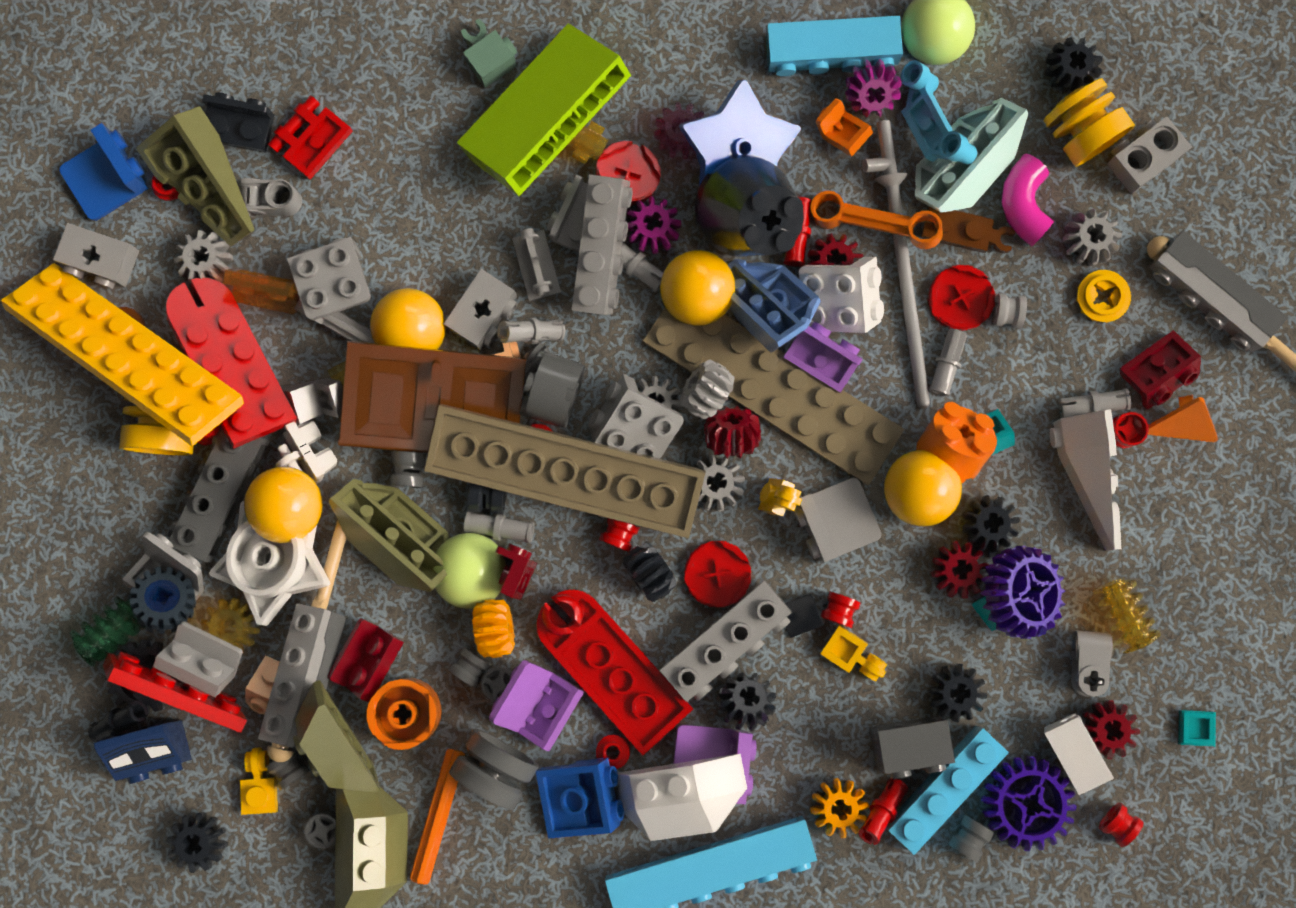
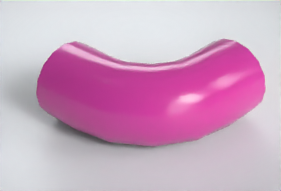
(1020, 202)

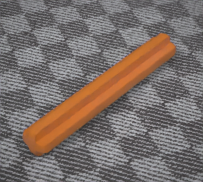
(435, 821)

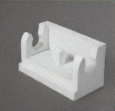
(1078, 753)

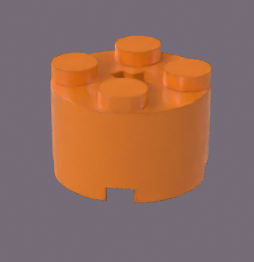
(960, 439)
(391, 728)

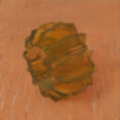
(235, 613)

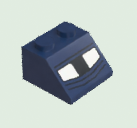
(144, 751)

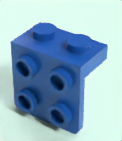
(104, 174)

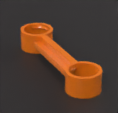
(877, 219)

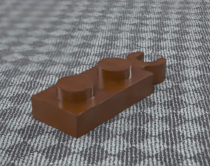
(968, 231)

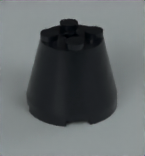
(748, 208)

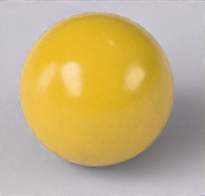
(697, 287)
(408, 320)
(922, 488)
(283, 504)

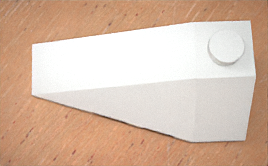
(1085, 451)

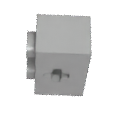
(79, 246)
(483, 291)

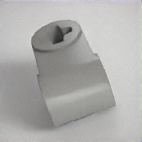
(263, 195)
(1091, 659)

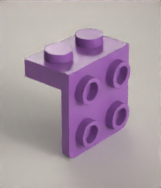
(535, 704)
(709, 742)

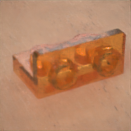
(262, 290)

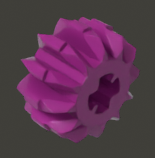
(864, 82)
(657, 235)

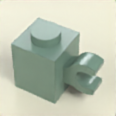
(489, 54)

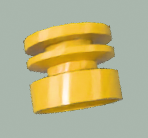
(1088, 122)
(150, 436)

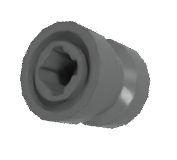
(407, 469)
(971, 838)

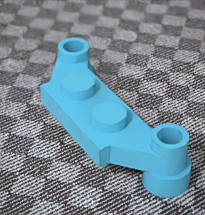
(928, 120)

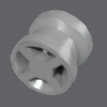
(1010, 311)

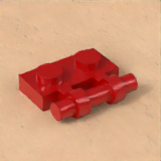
(316, 143)

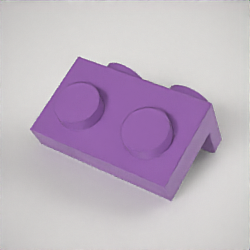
(823, 356)

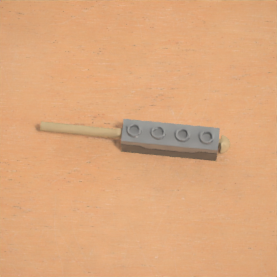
(1219, 294)
(304, 660)

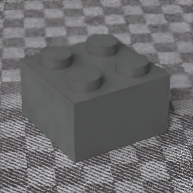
(911, 746)

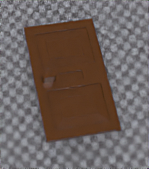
(397, 390)

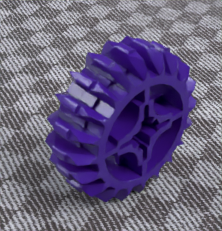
(1023, 592)
(1023, 818)

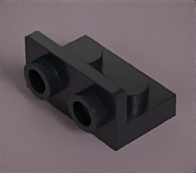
(240, 122)

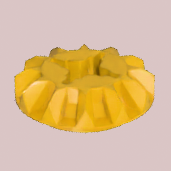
(1118, 300)

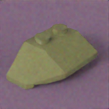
(391, 532)
(332, 745)
(369, 848)

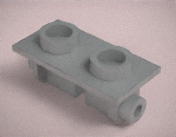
(536, 264)

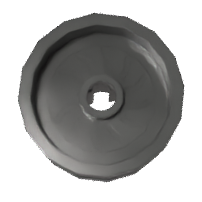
(493, 769)

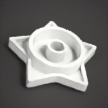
(268, 569)

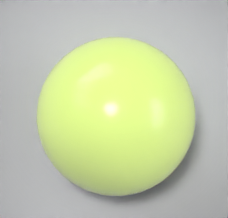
(937, 30)
(471, 570)

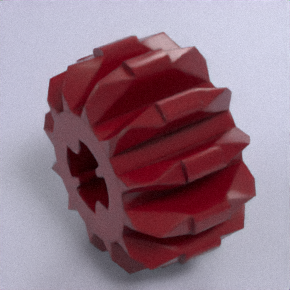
(839, 249)
(732, 432)
(950, 561)
(1120, 724)

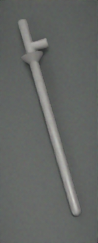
(891, 181)

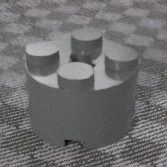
(552, 389)

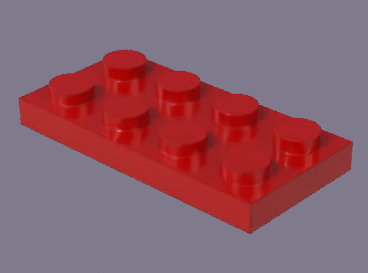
(127, 672)

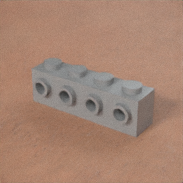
(601, 245)
(725, 641)

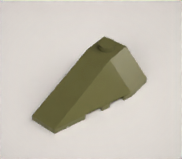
(193, 160)

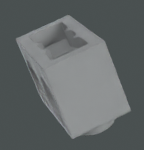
(1149, 156)

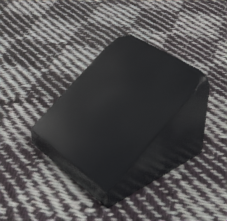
(803, 616)

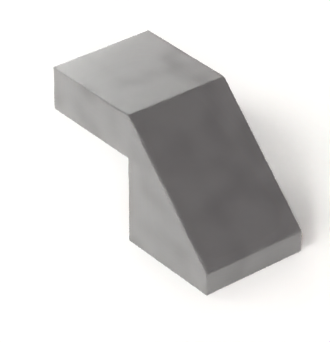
(315, 399)

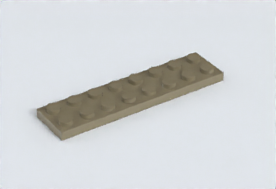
(782, 393)
(564, 470)

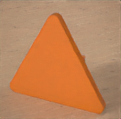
(1186, 422)

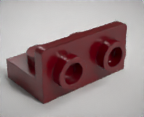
(1162, 369)
(518, 575)
(365, 659)

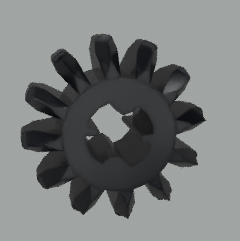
(1067, 54)
(981, 514)
(649, 572)
(759, 701)
(964, 702)
(209, 842)

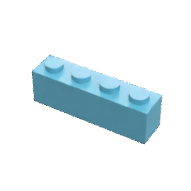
(832, 44)
(946, 790)

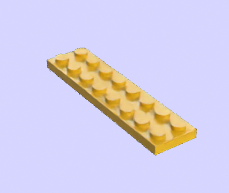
(123, 353)

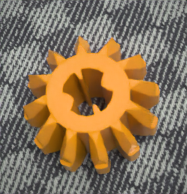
(493, 628)
(831, 817)

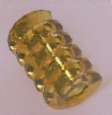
(1128, 614)

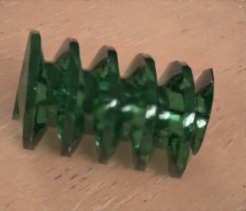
(106, 632)

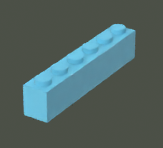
(714, 867)

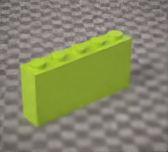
(544, 109)

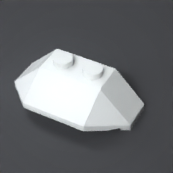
(682, 796)

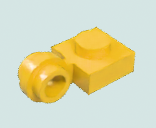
(778, 497)
(846, 649)
(258, 793)

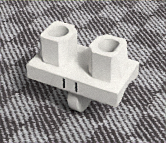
(299, 439)

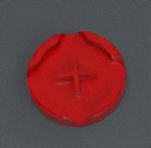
(633, 164)
(961, 297)
(717, 574)

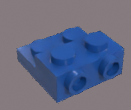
(580, 798)

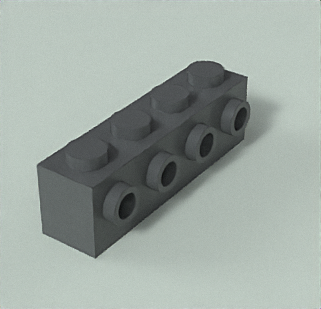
(215, 497)

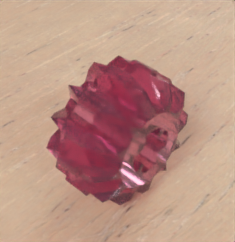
(667, 129)

